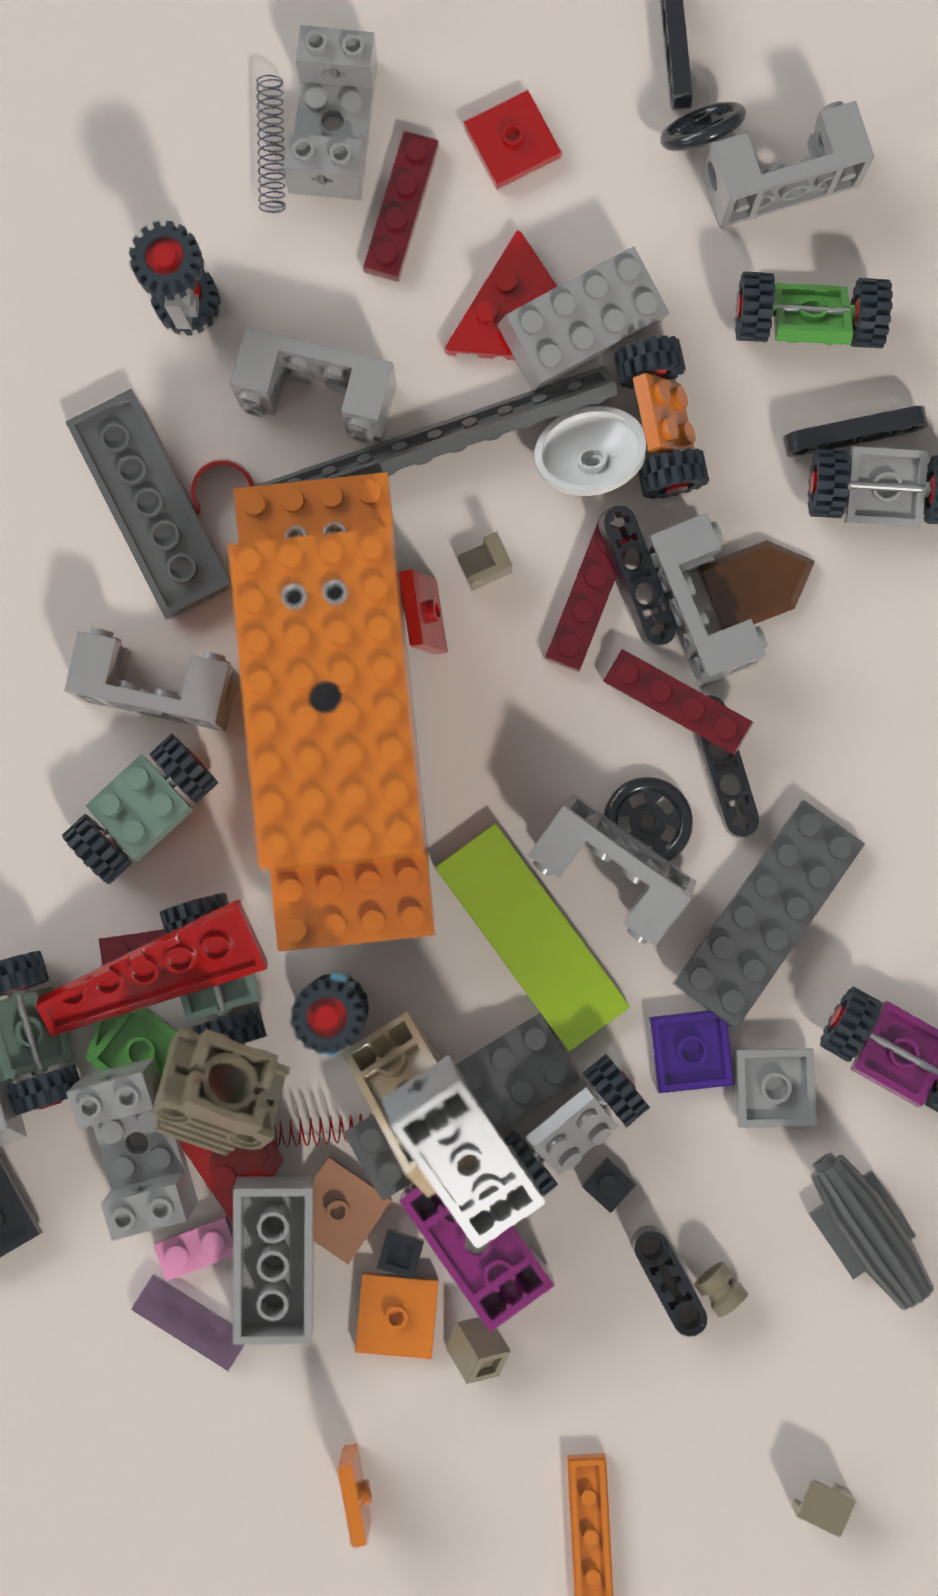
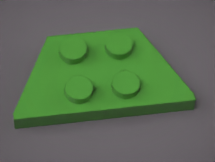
(130, 1040)

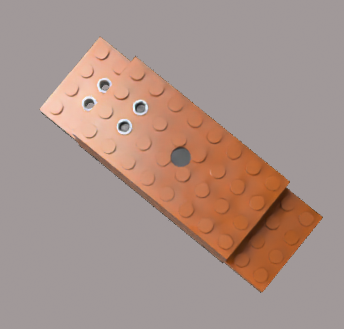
(330, 712)

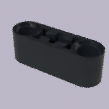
(662, 1290)

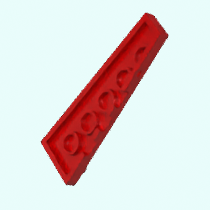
(177, 964)

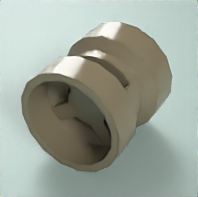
(722, 1290)

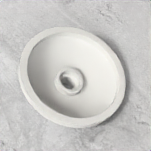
(590, 451)

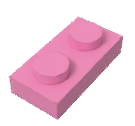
(195, 1248)

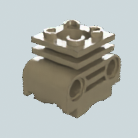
(240, 1076)

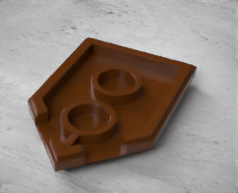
(755, 583)

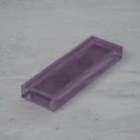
(188, 1321)

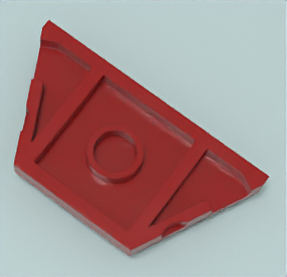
(511, 284)
(221, 1171)

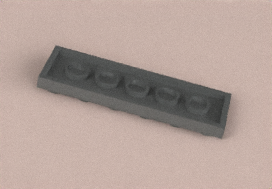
(149, 504)
(768, 914)
(506, 1080)

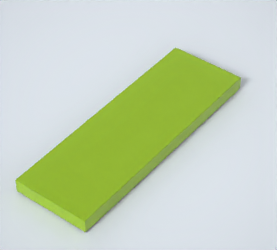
(532, 937)

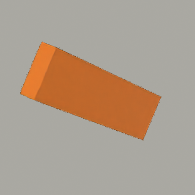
(590, 1525)

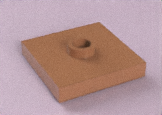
(344, 1209)

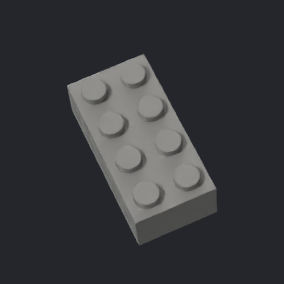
(583, 318)
(273, 1260)

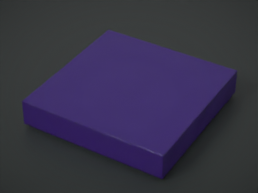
(691, 1051)

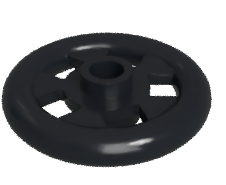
(703, 126)
(654, 790)

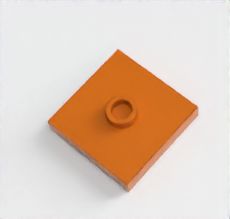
(396, 1315)
(355, 1495)

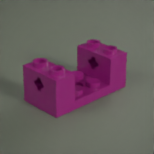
(493, 1281)

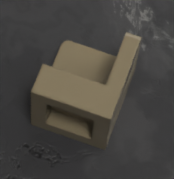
(485, 562)
(477, 1351)
(825, 1507)

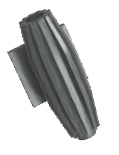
(868, 1230)

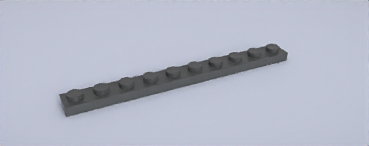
(466, 429)

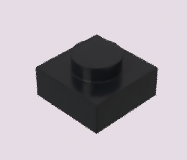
(608, 1185)
(400, 1253)

